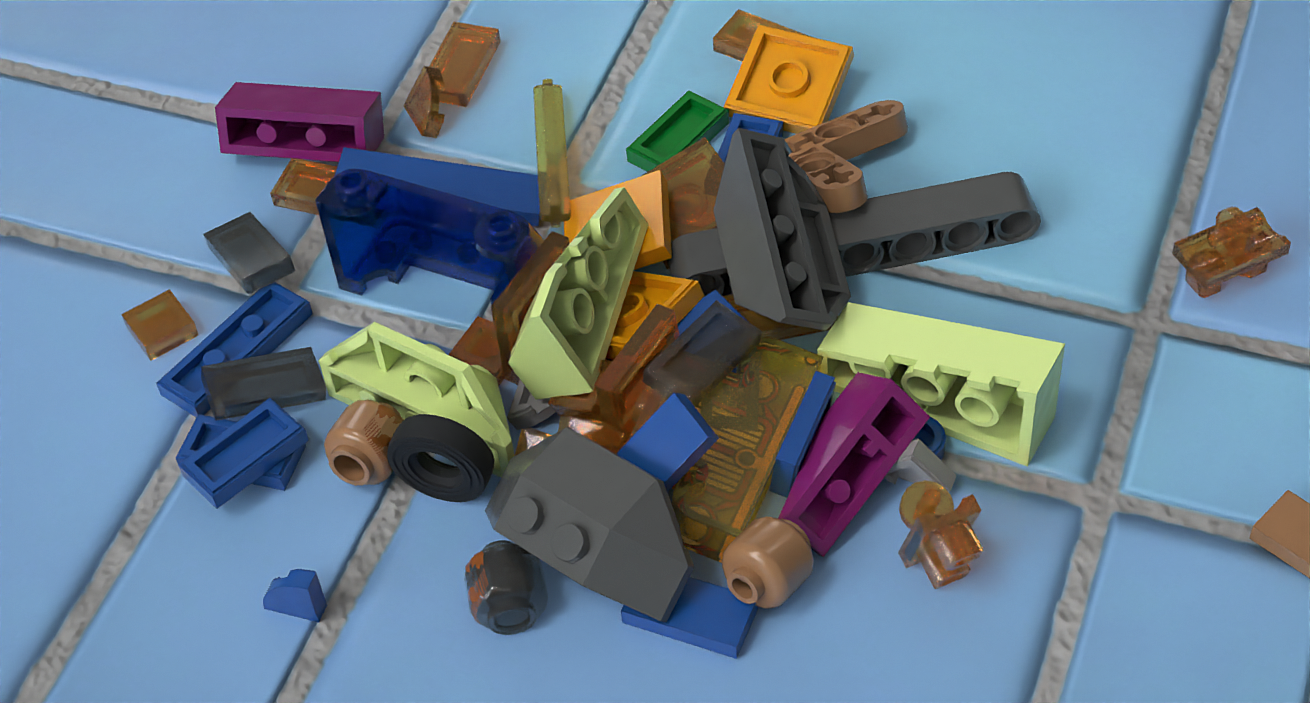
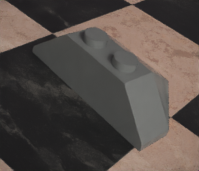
(777, 235)
(594, 521)

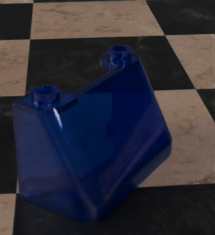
(388, 224)

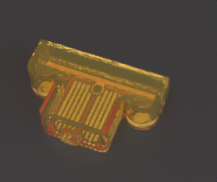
(751, 419)

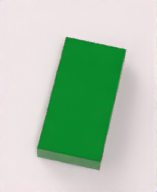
(676, 130)

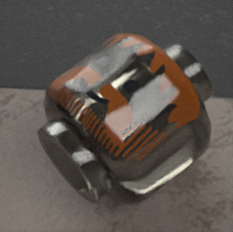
(505, 588)

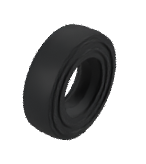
(446, 438)

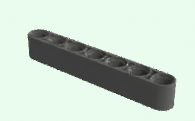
(895, 229)

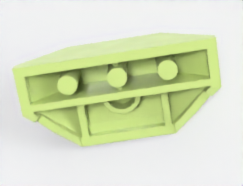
(417, 381)

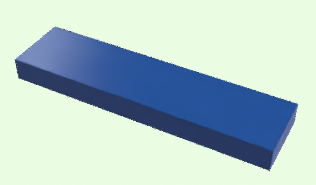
(486, 185)

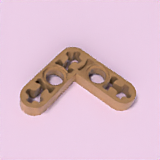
(828, 146)

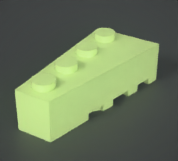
(973, 380)

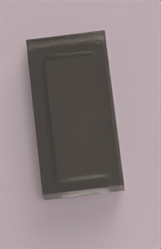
(249, 252)
(703, 354)
(244, 384)

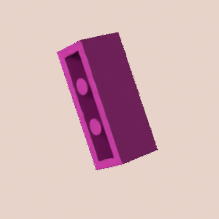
(298, 121)

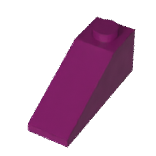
(851, 456)

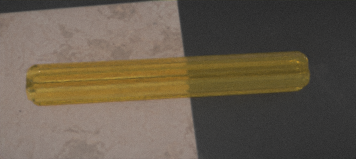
(551, 153)

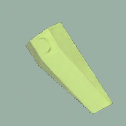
(580, 303)

